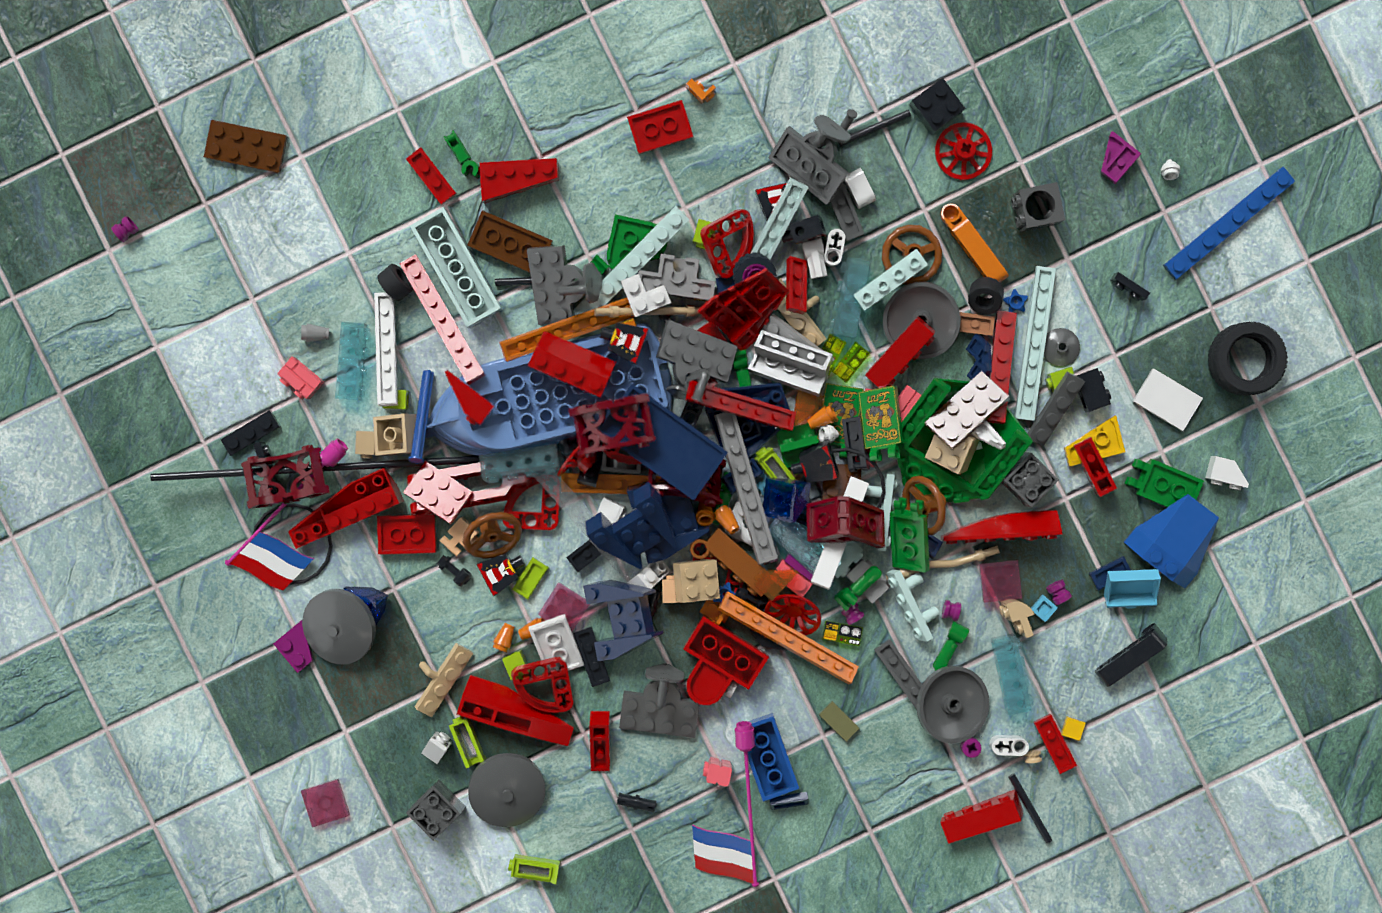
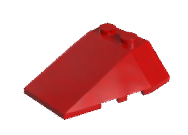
(745, 307)

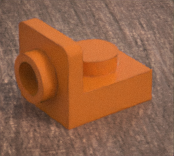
(697, 88)
(711, 610)

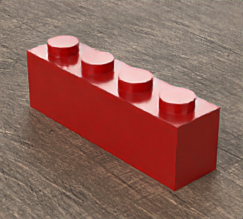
(900, 353)

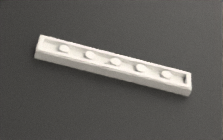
(386, 350)
(833, 552)

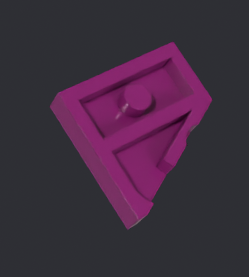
(1118, 158)
(295, 647)

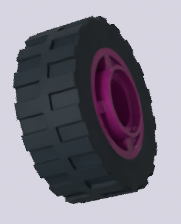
(750, 264)

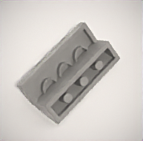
(790, 363)

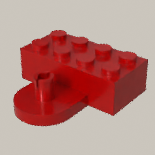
(721, 659)

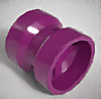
(124, 229)
(1059, 592)

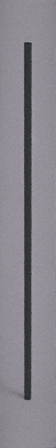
(338, 467)

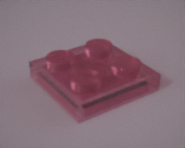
(1000, 581)
(566, 602)
(325, 802)

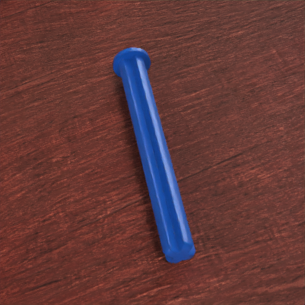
(422, 417)

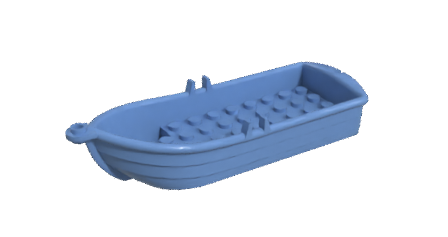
(535, 406)

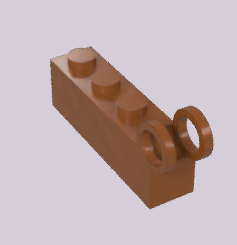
(732, 558)

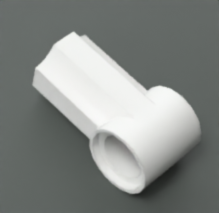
(814, 253)

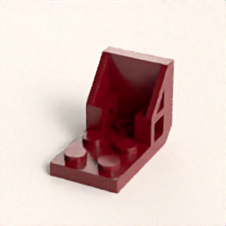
(845, 520)

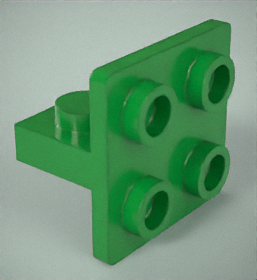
(794, 442)

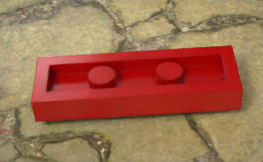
(431, 176)
(796, 284)
(1055, 744)

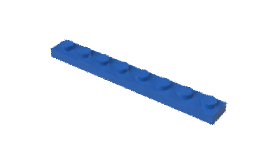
(1229, 223)

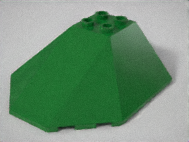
(988, 465)

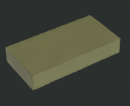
(839, 721)

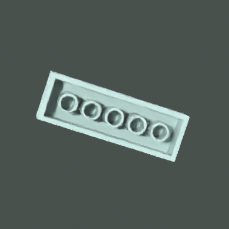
(456, 267)

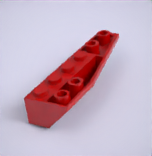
(348, 506)
(1008, 526)
(505, 709)

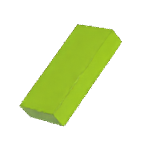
(530, 578)

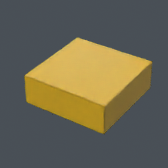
(1073, 728)

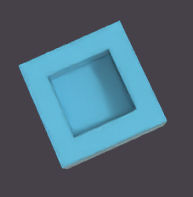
(1044, 608)

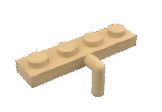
(803, 323)
(442, 679)

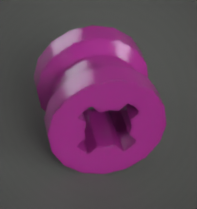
(951, 610)
(853, 614)
(968, 745)

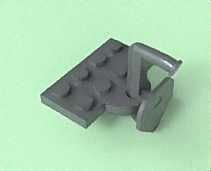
(808, 159)
(555, 283)
(694, 358)
(658, 708)

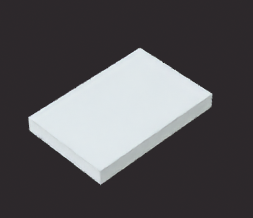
(1167, 399)
(556, 639)

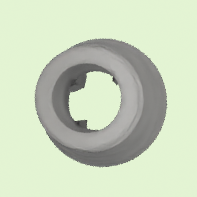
(314, 333)

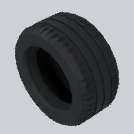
(1275, 356)

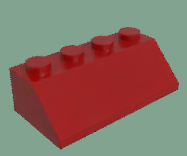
(571, 364)

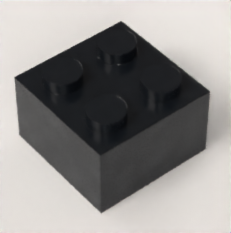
(937, 106)

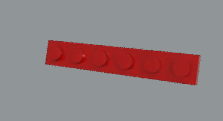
(1002, 358)
(743, 406)

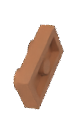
(977, 324)

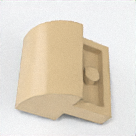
(1017, 613)

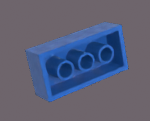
(770, 760)

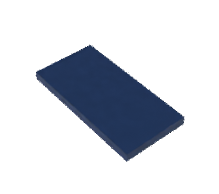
(679, 452)

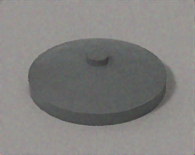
(933, 306)
(339, 626)
(952, 704)
(506, 790)

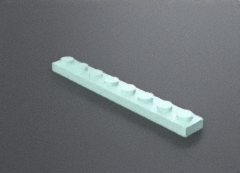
(637, 258)
(1035, 343)

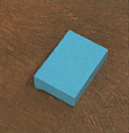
(1132, 588)

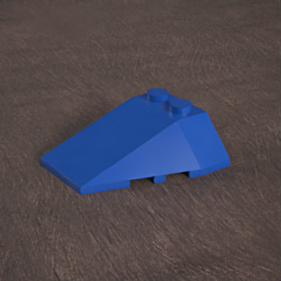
(1175, 539)

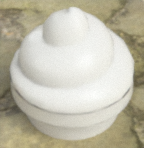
(1170, 170)
(828, 432)

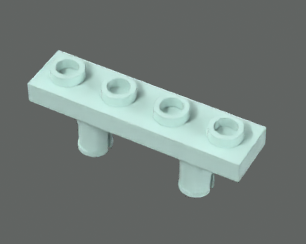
(890, 279)
(887, 505)
(905, 598)

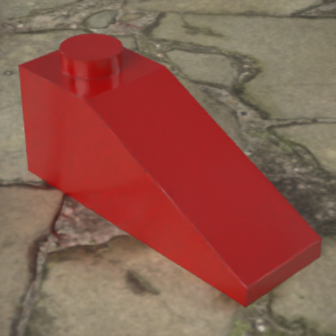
(470, 401)
(1094, 467)
(600, 740)

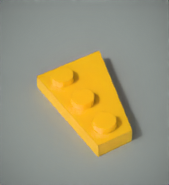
(1106, 438)

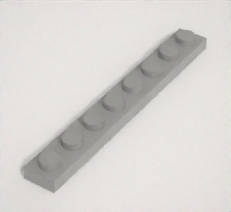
(746, 487)

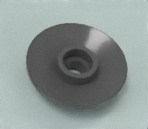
(1054, 354)

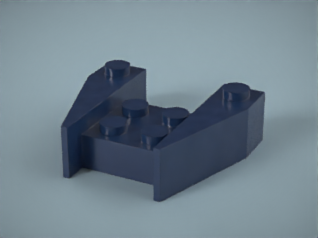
(682, 520)
(635, 531)
(628, 616)

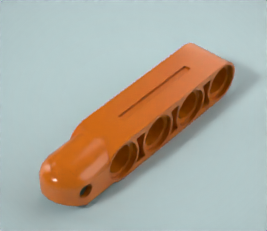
(972, 243)

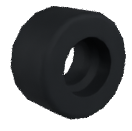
(395, 282)
(983, 305)

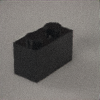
(1093, 393)

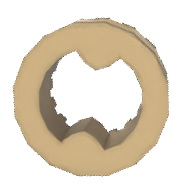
(1033, 757)

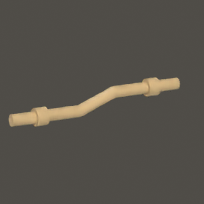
(615, 311)
(979, 555)

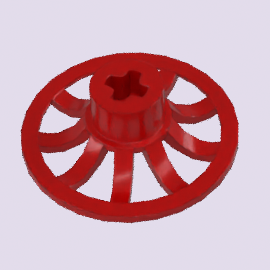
(963, 150)
(579, 461)
(795, 610)

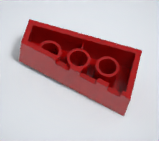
(512, 177)
(982, 817)

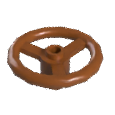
(892, 239)
(932, 502)
(491, 533)

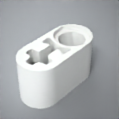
(859, 188)
(830, 242)
(1004, 750)

